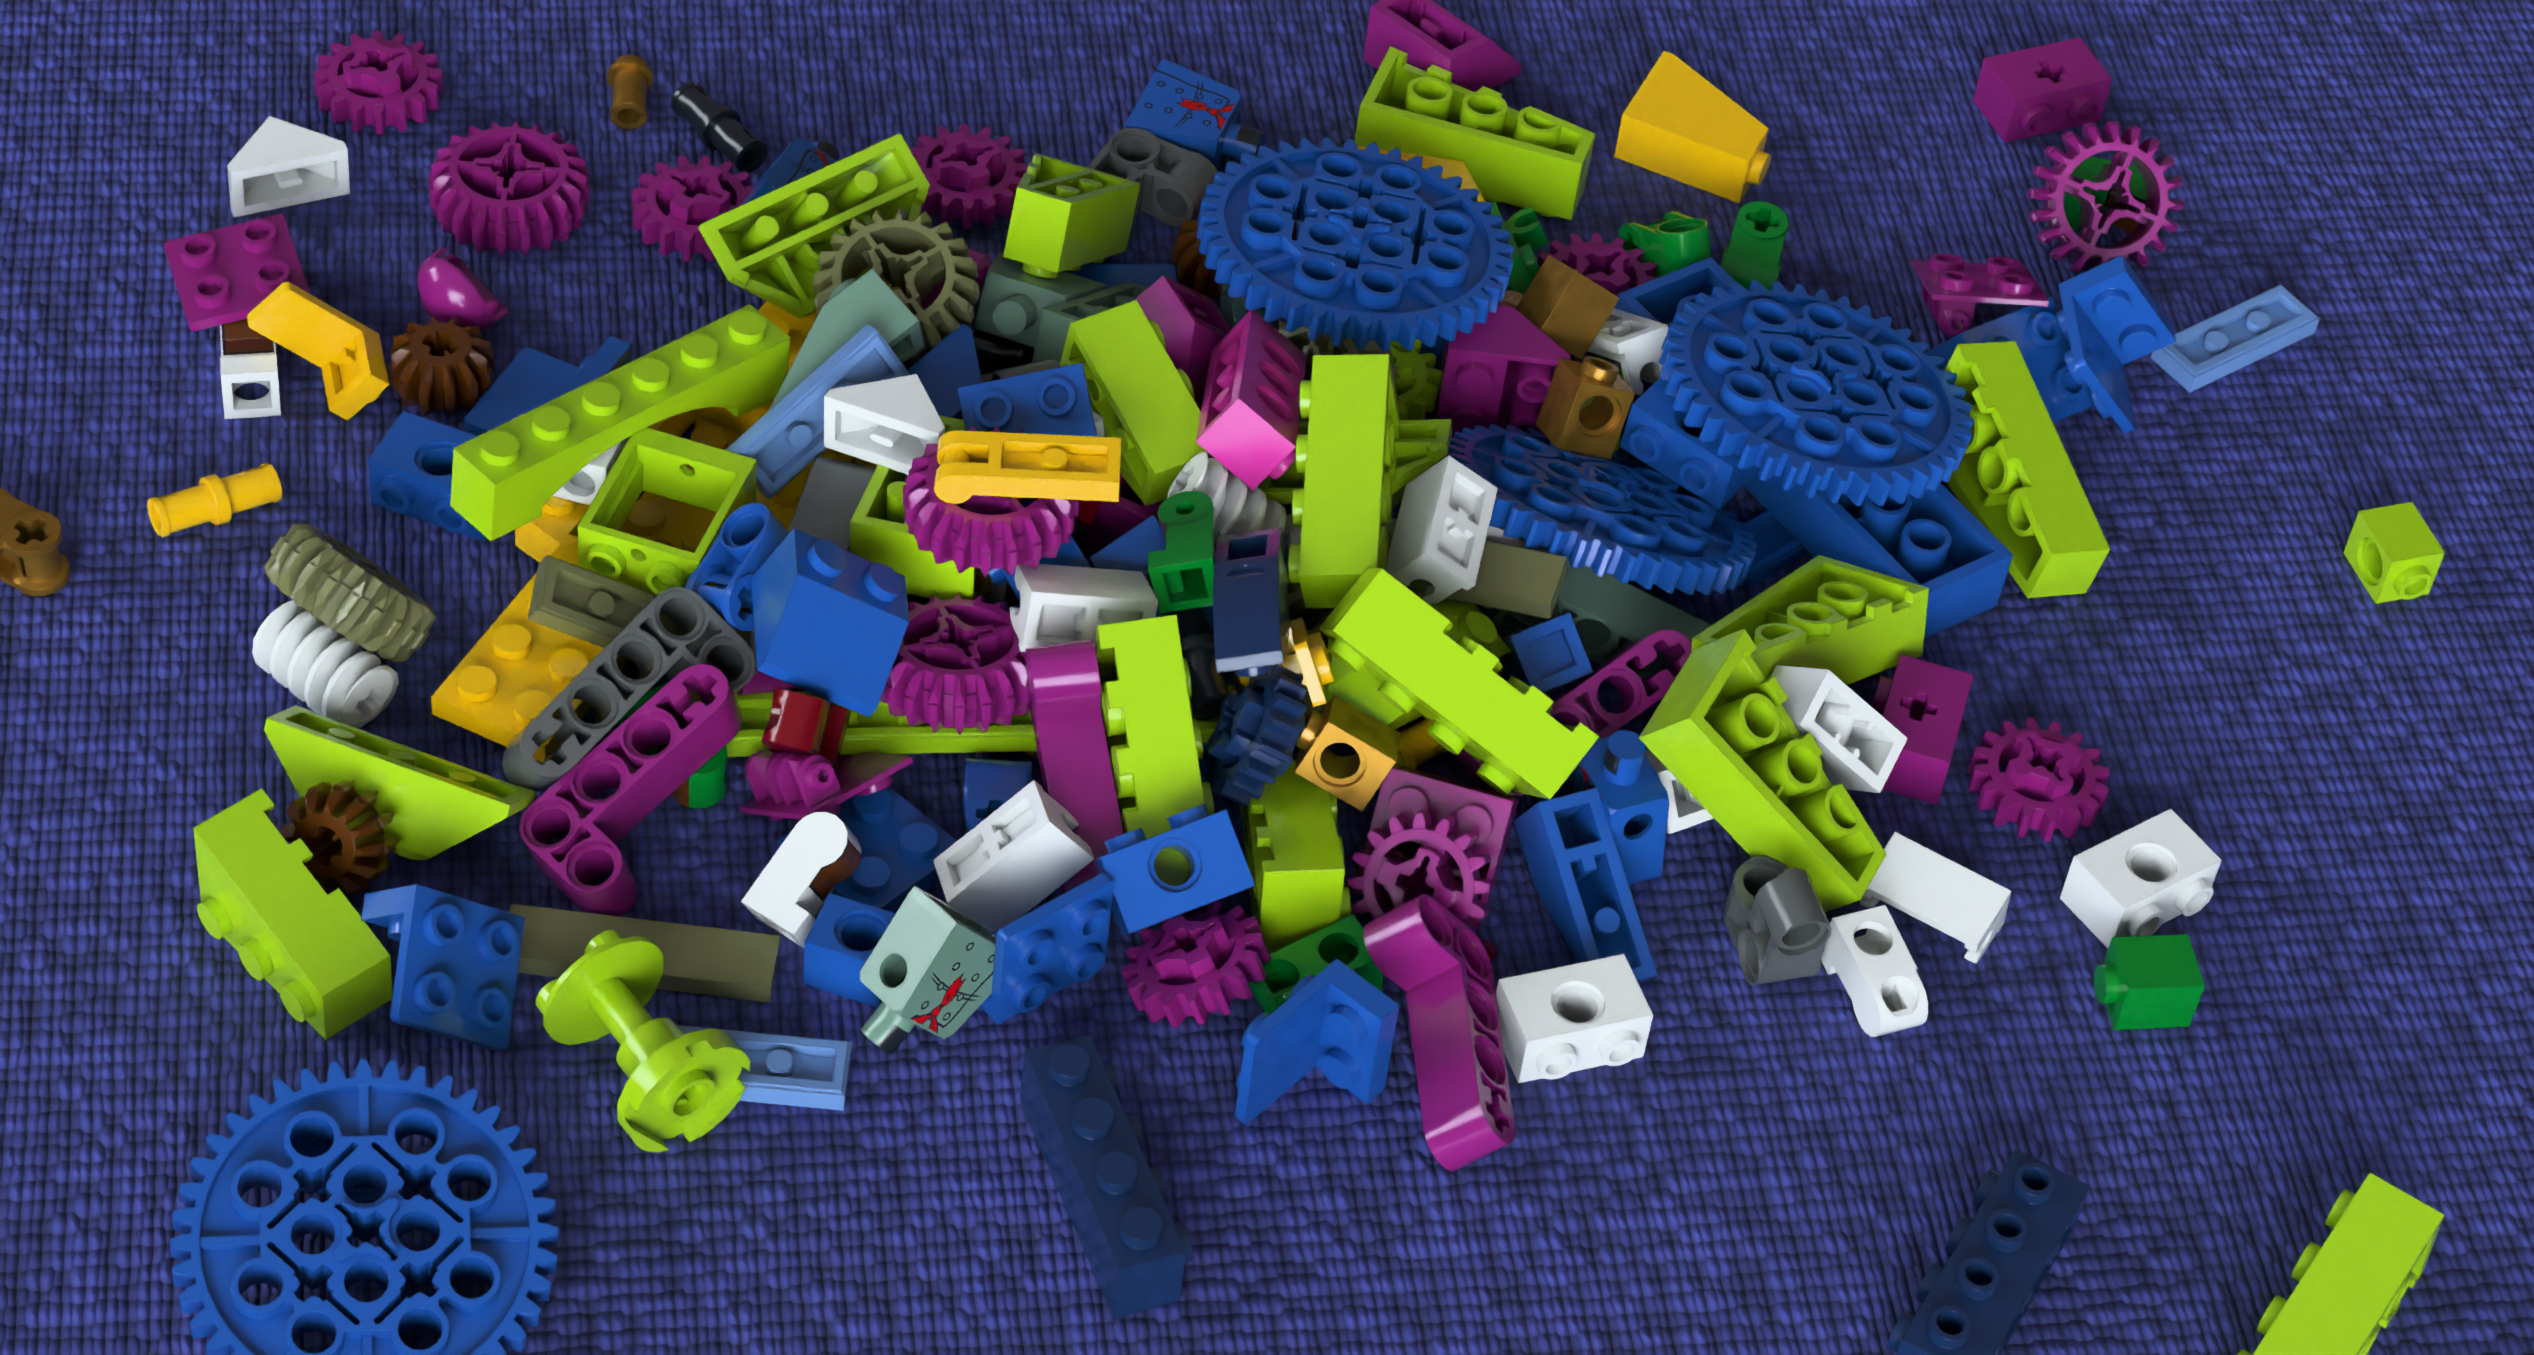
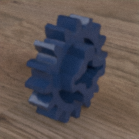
(1256, 734)

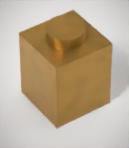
(1566, 306)

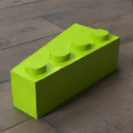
(1510, 153)
(1347, 474)
(2021, 476)
(1831, 620)
(1454, 687)
(1151, 730)
(1756, 773)
(2355, 1277)

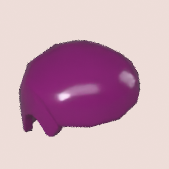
(452, 290)

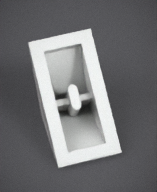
(286, 168)
(882, 421)

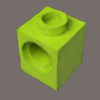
(2394, 552)

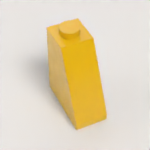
(1692, 132)

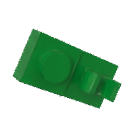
(1525, 237)

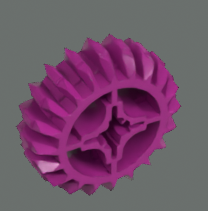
(2116, 175)
(509, 188)
(984, 529)
(958, 666)

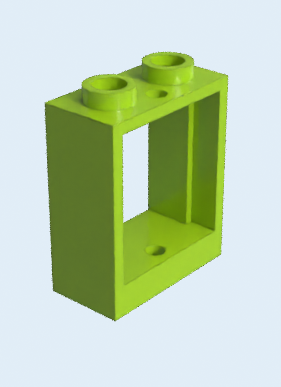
(656, 464)

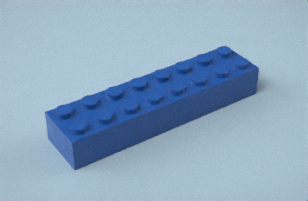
(1918, 541)

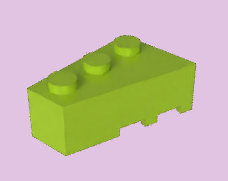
(1068, 217)
(1137, 395)
(882, 537)
(1294, 859)
(284, 921)

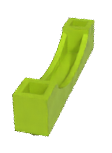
(520, 465)

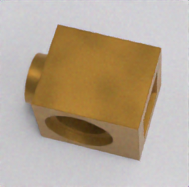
(1599, 425)
(1349, 777)

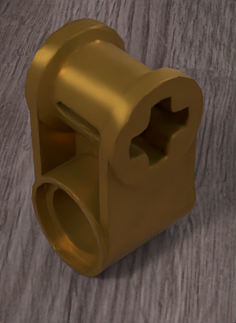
(30, 548)

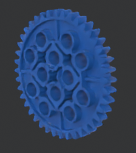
(1355, 244)
(1816, 393)
(1606, 512)
(363, 1119)

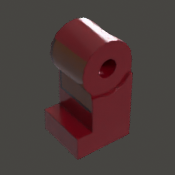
(806, 726)

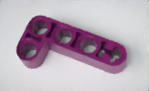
(1581, 702)
(710, 717)
(1074, 742)
(1451, 1026)

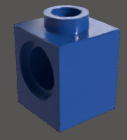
(1549, 654)
(841, 945)

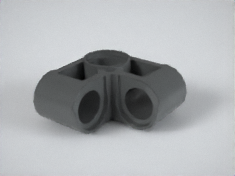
(1169, 176)
(1775, 921)

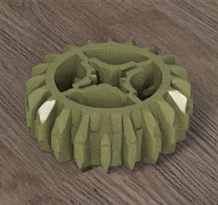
(909, 258)
(349, 592)

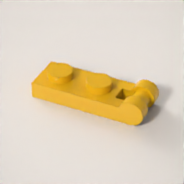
(1027, 466)

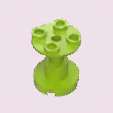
(673, 1077)

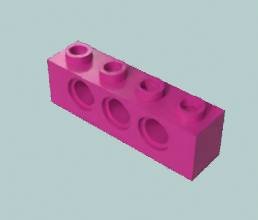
(1252, 401)

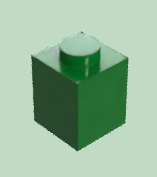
(2149, 982)

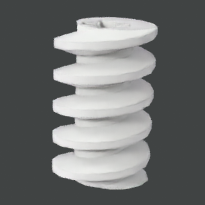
(1235, 505)
(323, 666)

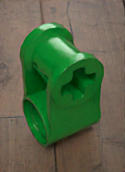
(1669, 242)
(1756, 244)

